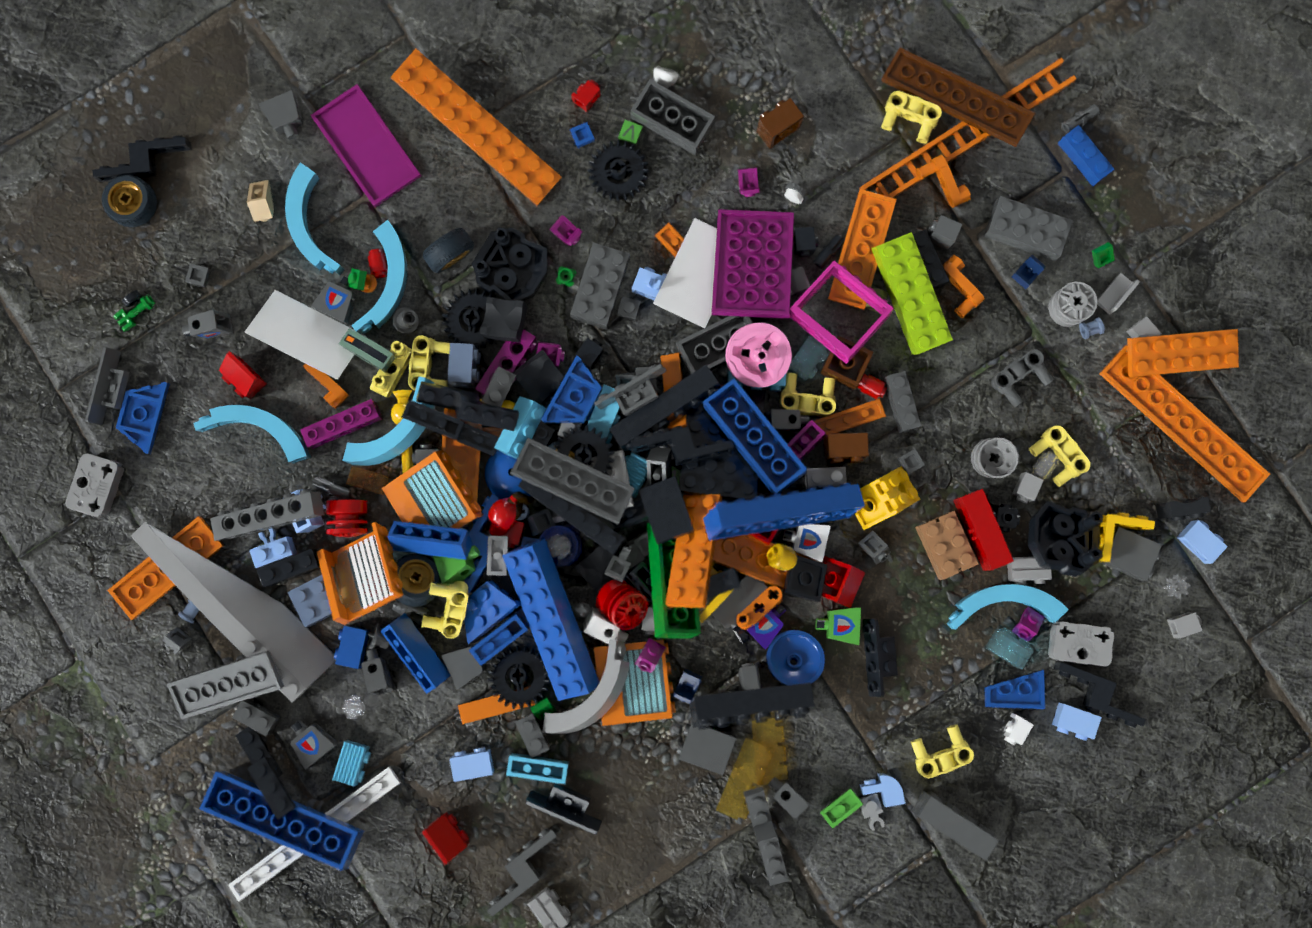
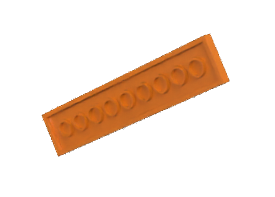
(475, 127)
(1187, 427)

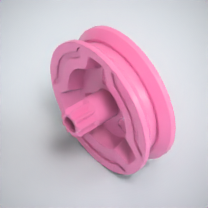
(776, 358)

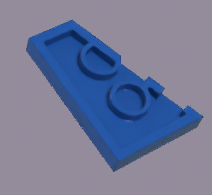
(1018, 693)

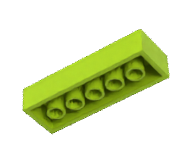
(912, 294)

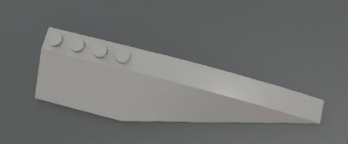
(241, 611)

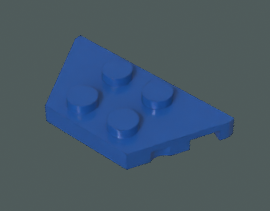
(574, 396)
(142, 414)
(486, 609)

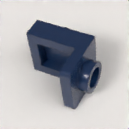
(1028, 271)
(687, 686)

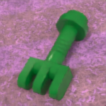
(146, 302)

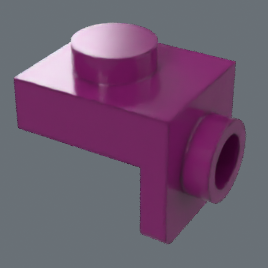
(748, 181)
(566, 231)
(553, 351)
(1028, 624)
(650, 656)

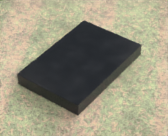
(666, 510)

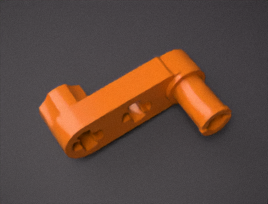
(954, 194)
(972, 294)
(336, 394)
(752, 617)

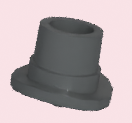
(405, 320)
(376, 638)

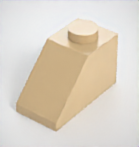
(260, 201)

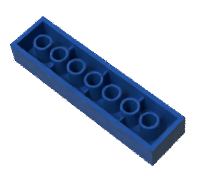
(783, 511)
(551, 620)
(299, 830)

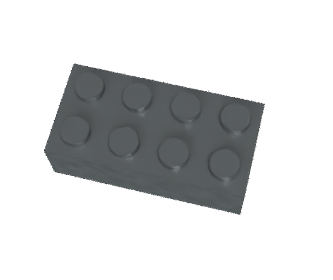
(672, 117)
(1028, 228)
(600, 286)
(710, 344)
(956, 826)

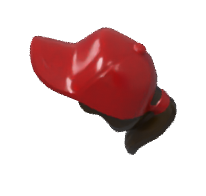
(506, 512)

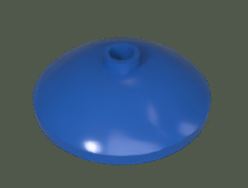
(498, 476)
(799, 647)

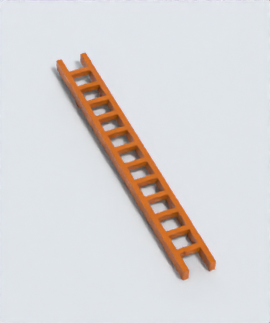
(954, 131)

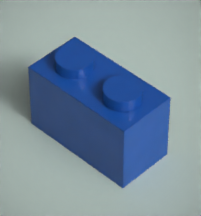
(351, 647)

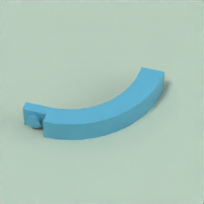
(296, 204)
(395, 281)
(286, 436)
(390, 444)
(1039, 600)

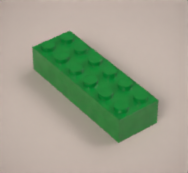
(668, 621)

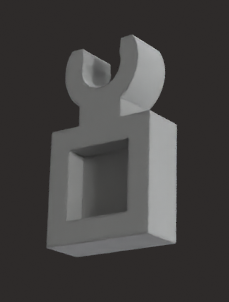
(871, 808)

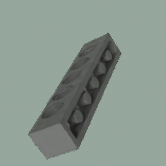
(310, 508)

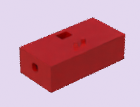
(983, 530)

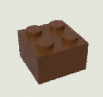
(779, 122)
(849, 373)
(846, 447)

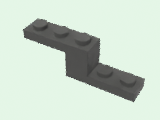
(766, 836)
(521, 870)

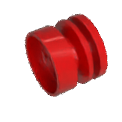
(347, 517)
(622, 604)

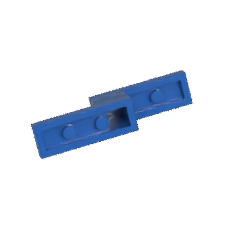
(480, 540)
(500, 637)

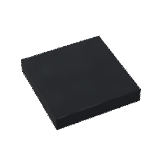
(806, 579)

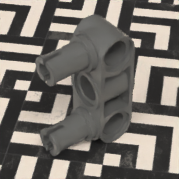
(1018, 370)

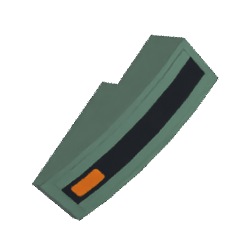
(367, 350)

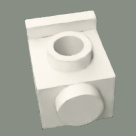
(1017, 730)

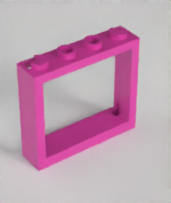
(821, 334)

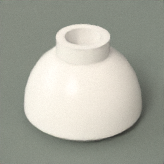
(665, 77)

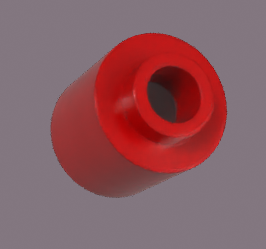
(378, 263)
(872, 386)

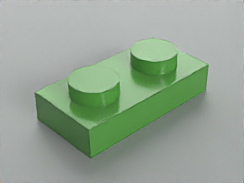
(841, 808)

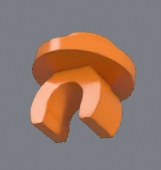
(370, 284)

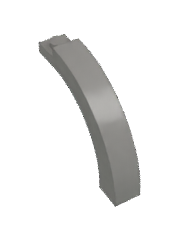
(601, 699)

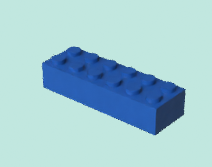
(754, 437)

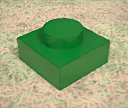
(1103, 255)
(357, 279)
(543, 706)

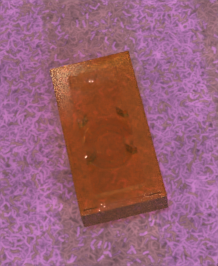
(367, 480)

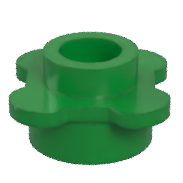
(567, 281)

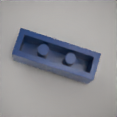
(1085, 155)

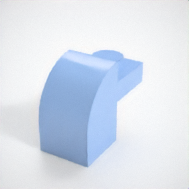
(889, 787)

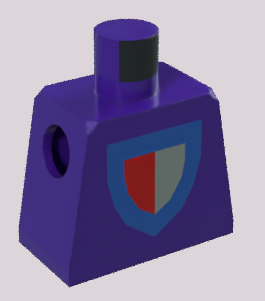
(767, 627)

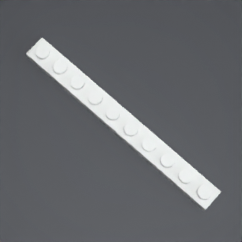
(285, 856)

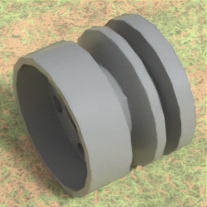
(1062, 307)
(1004, 462)

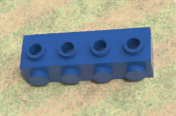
(430, 540)
(415, 653)

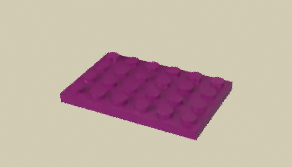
(753, 264)

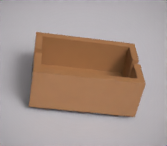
(946, 545)

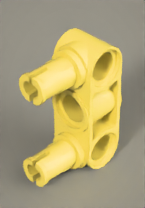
(914, 110)
(421, 360)
(385, 382)
(808, 403)
(1067, 452)
(454, 609)
(943, 760)

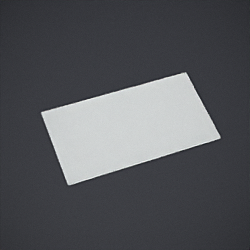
(690, 279)
(302, 334)

